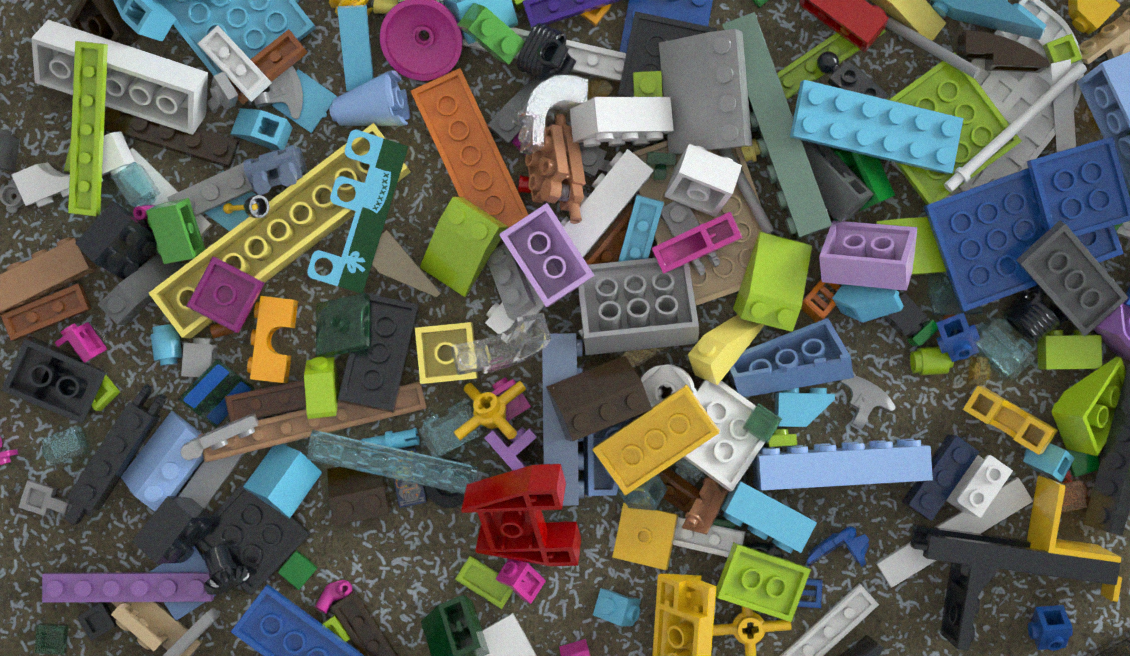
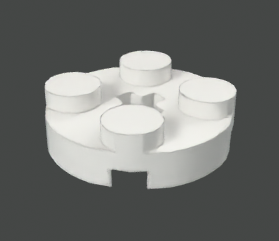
(665, 376)

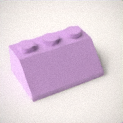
(546, 255)
(868, 255)

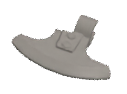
(285, 90)
(864, 398)

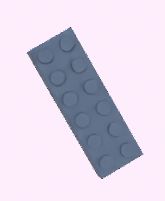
(559, 363)

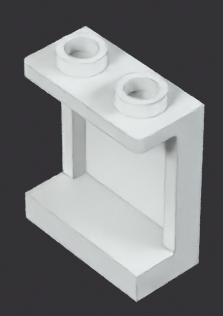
(979, 485)

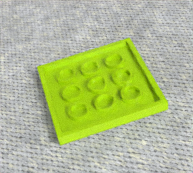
(959, 95)

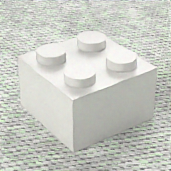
(703, 180)

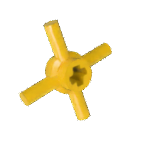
(489, 410)
(757, 633)

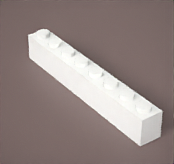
(597, 213)

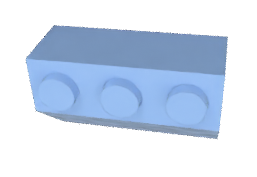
(159, 466)

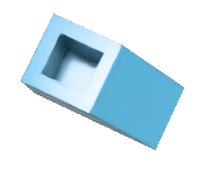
(262, 128)
(867, 302)
(801, 408)

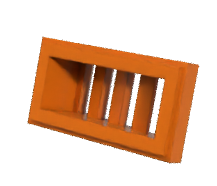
(813, 310)

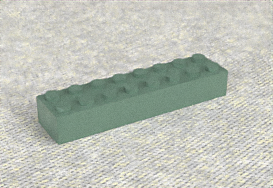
(773, 122)

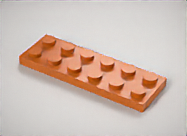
(468, 147)

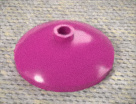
(409, 51)

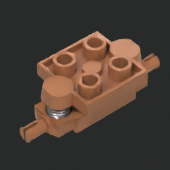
(558, 170)

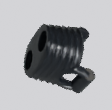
(542, 51)
(1033, 317)

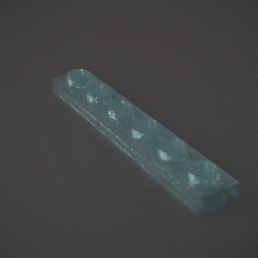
(390, 462)

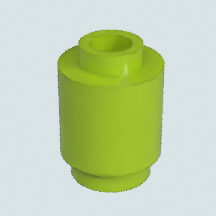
(930, 361)

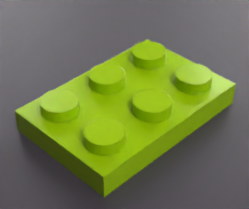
(762, 582)

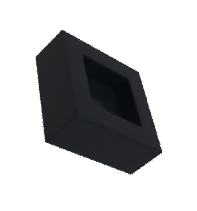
(97, 620)

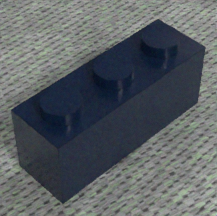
(948, 468)

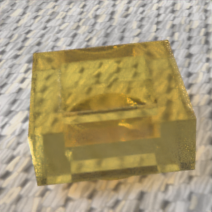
(598, 89)
(979, 371)

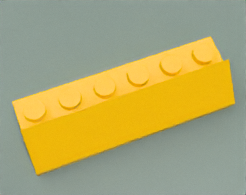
(683, 616)

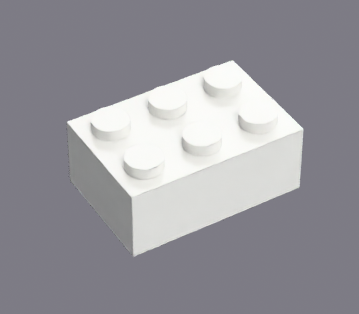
(621, 120)

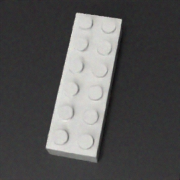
(134, 79)

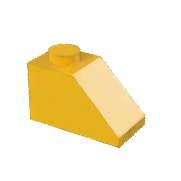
(1090, 14)

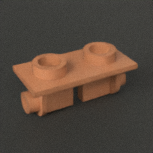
(706, 507)

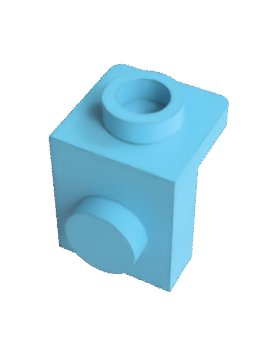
(617, 608)

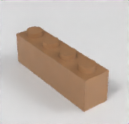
(43, 274)

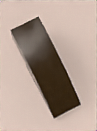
(1000, 52)

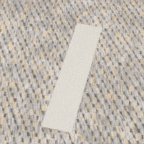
(1063, 109)

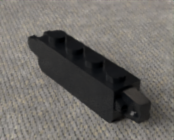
(114, 456)

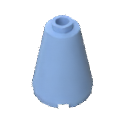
(373, 102)

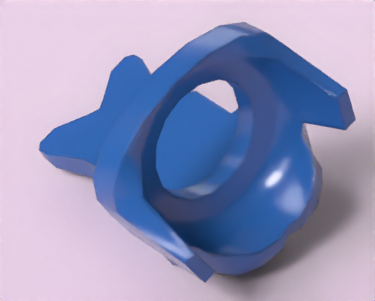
(857, 546)

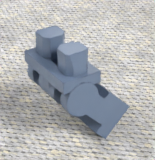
(275, 169)

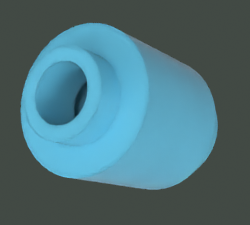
(166, 344)

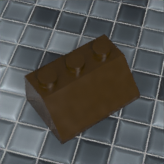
(598, 398)

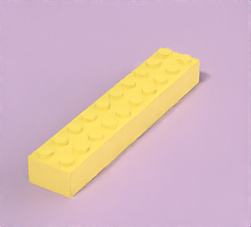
(268, 244)

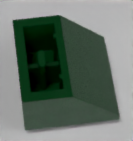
(454, 629)

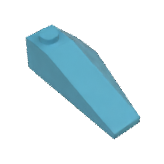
(992, 14)

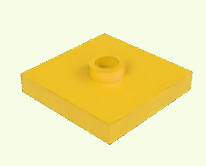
(645, 537)

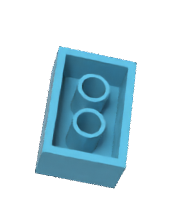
(767, 518)

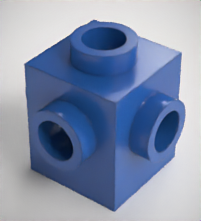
(957, 337)
(1050, 627)

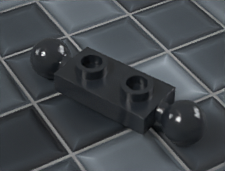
(848, 76)

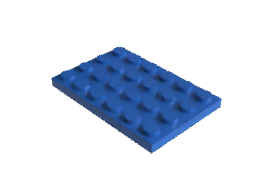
(989, 229)

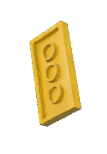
(656, 440)

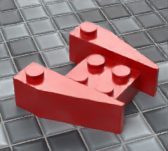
(513, 516)

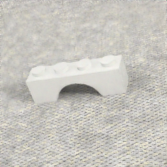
(42, 181)

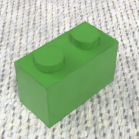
(491, 33)
(175, 230)

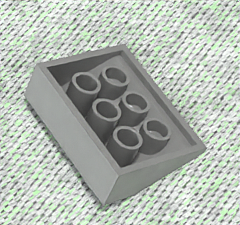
(706, 91)
(637, 307)

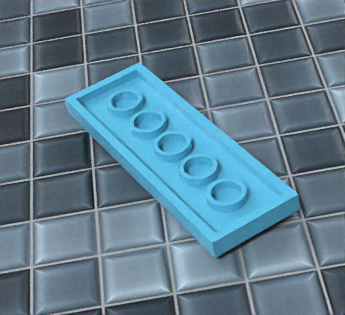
(876, 127)

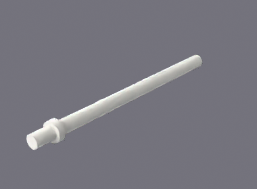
(962, 174)

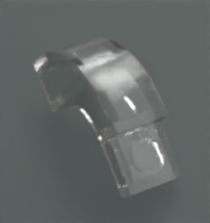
(556, 93)
(518, 343)

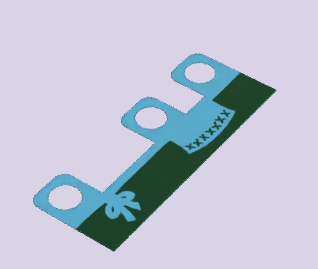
(371, 208)

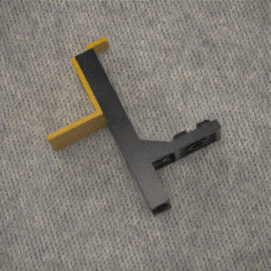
(985, 554)

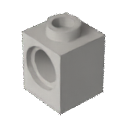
(197, 357)

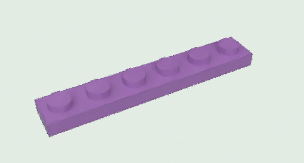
(125, 587)

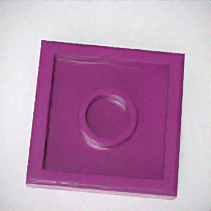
(225, 294)

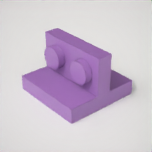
(510, 452)

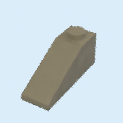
(397, 264)

